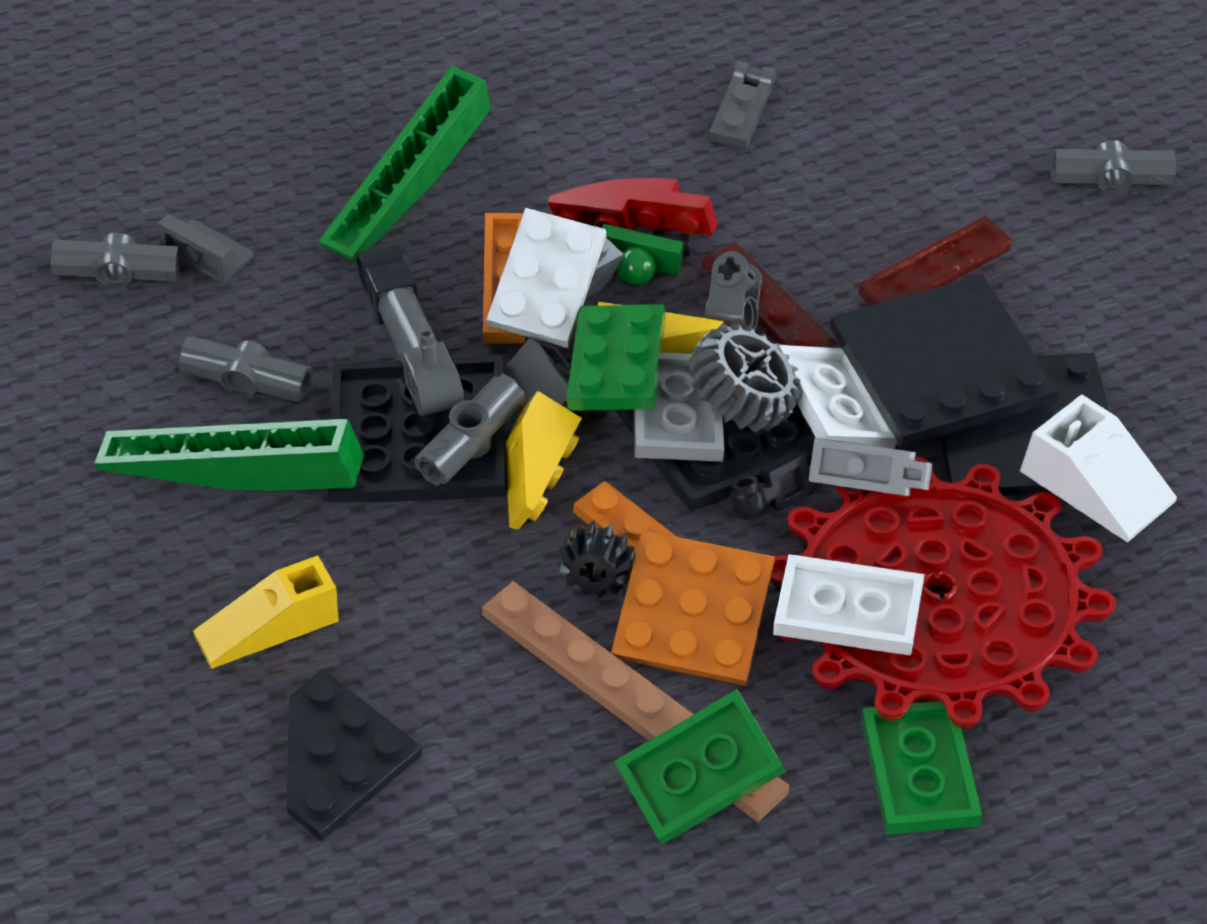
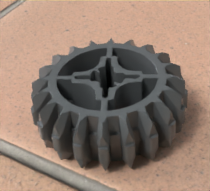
(744, 377)

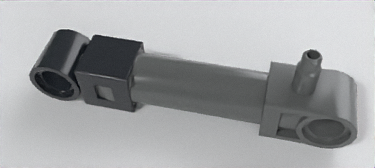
(394, 299)

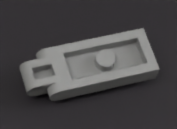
(867, 467)

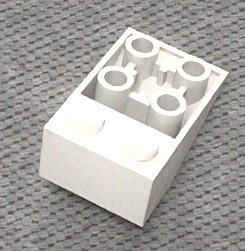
(1097, 468)

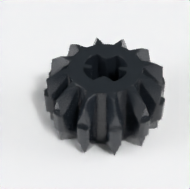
(596, 559)

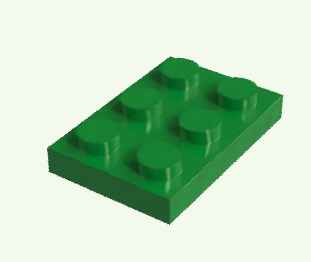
(616, 357)
(699, 766)
(921, 770)

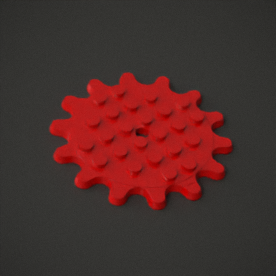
(1006, 603)

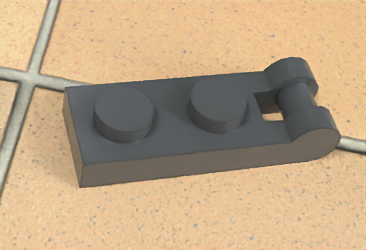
(742, 105)

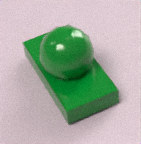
(644, 255)

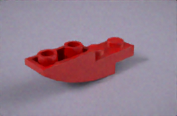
(637, 203)

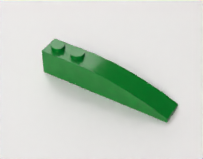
(411, 163)
(240, 455)

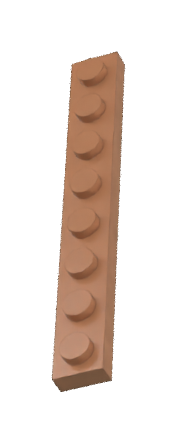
(603, 676)

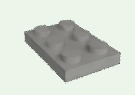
(680, 423)

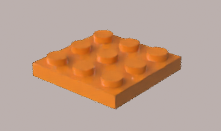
(693, 607)

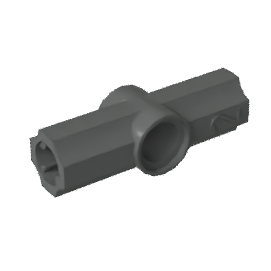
(1113, 166)
(115, 260)
(245, 368)
(469, 430)

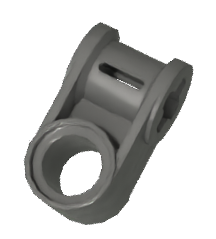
(734, 295)

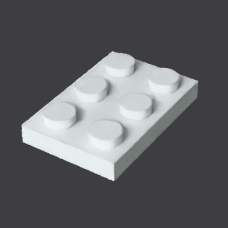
(546, 277)
(836, 399)
(849, 604)

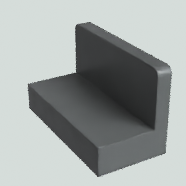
(204, 247)
(540, 369)

